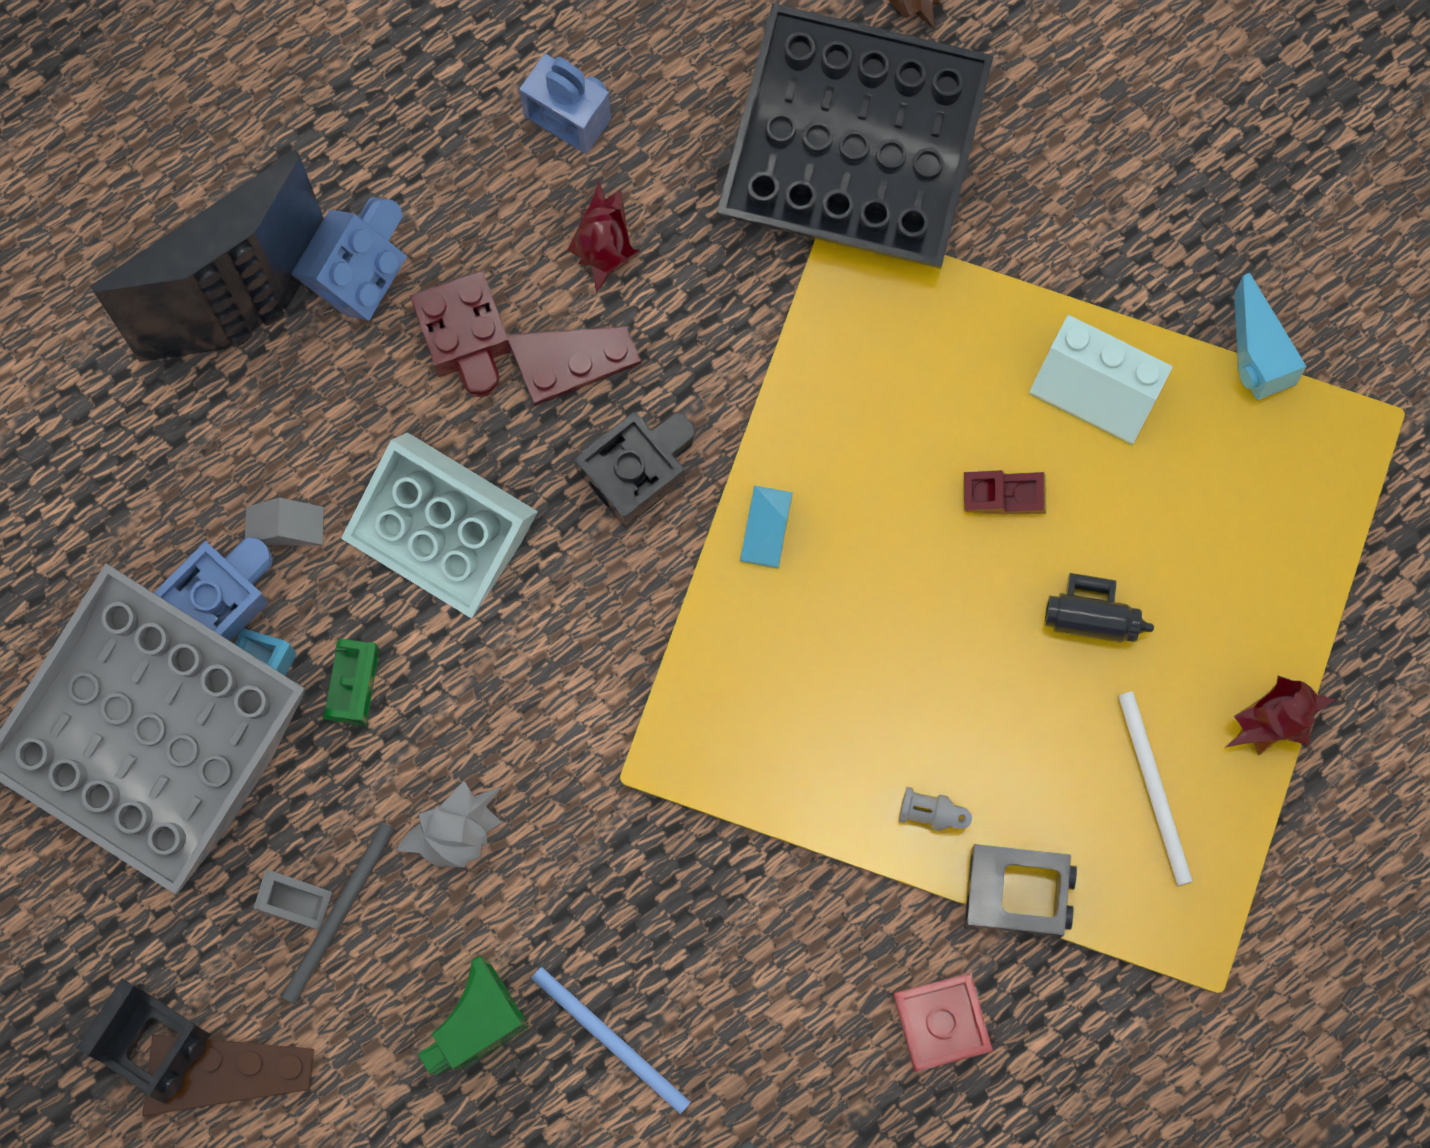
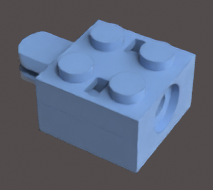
(566, 102)
(352, 258)
(219, 588)

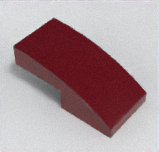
(1004, 493)

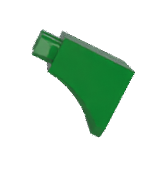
(478, 1023)

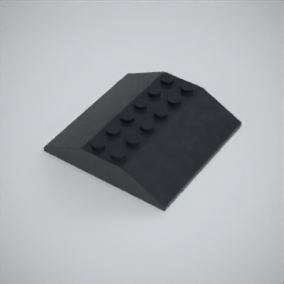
(855, 135)
(218, 270)

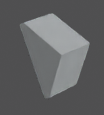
(285, 523)
(292, 900)

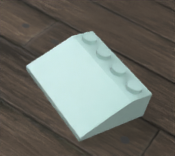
(438, 523)

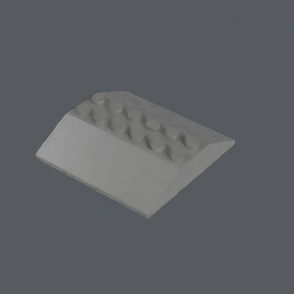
(145, 729)

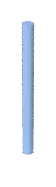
(610, 1040)

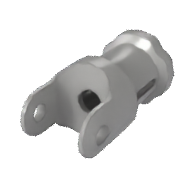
(942, 811)

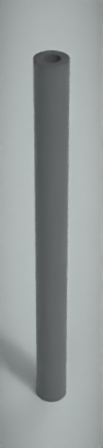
(338, 913)

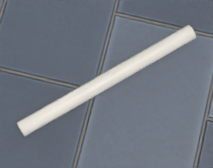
(1155, 788)

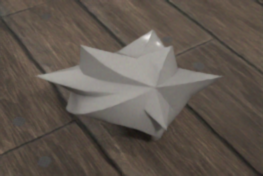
(454, 830)

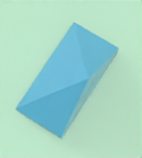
(766, 527)

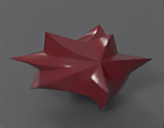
(603, 236)
(1280, 715)

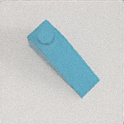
(1264, 350)

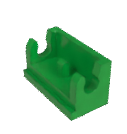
(351, 682)

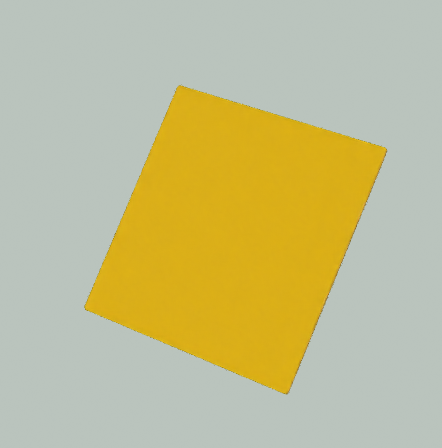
(916, 635)

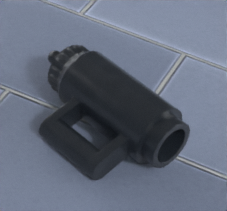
(1093, 616)

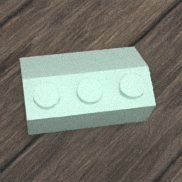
(1100, 379)

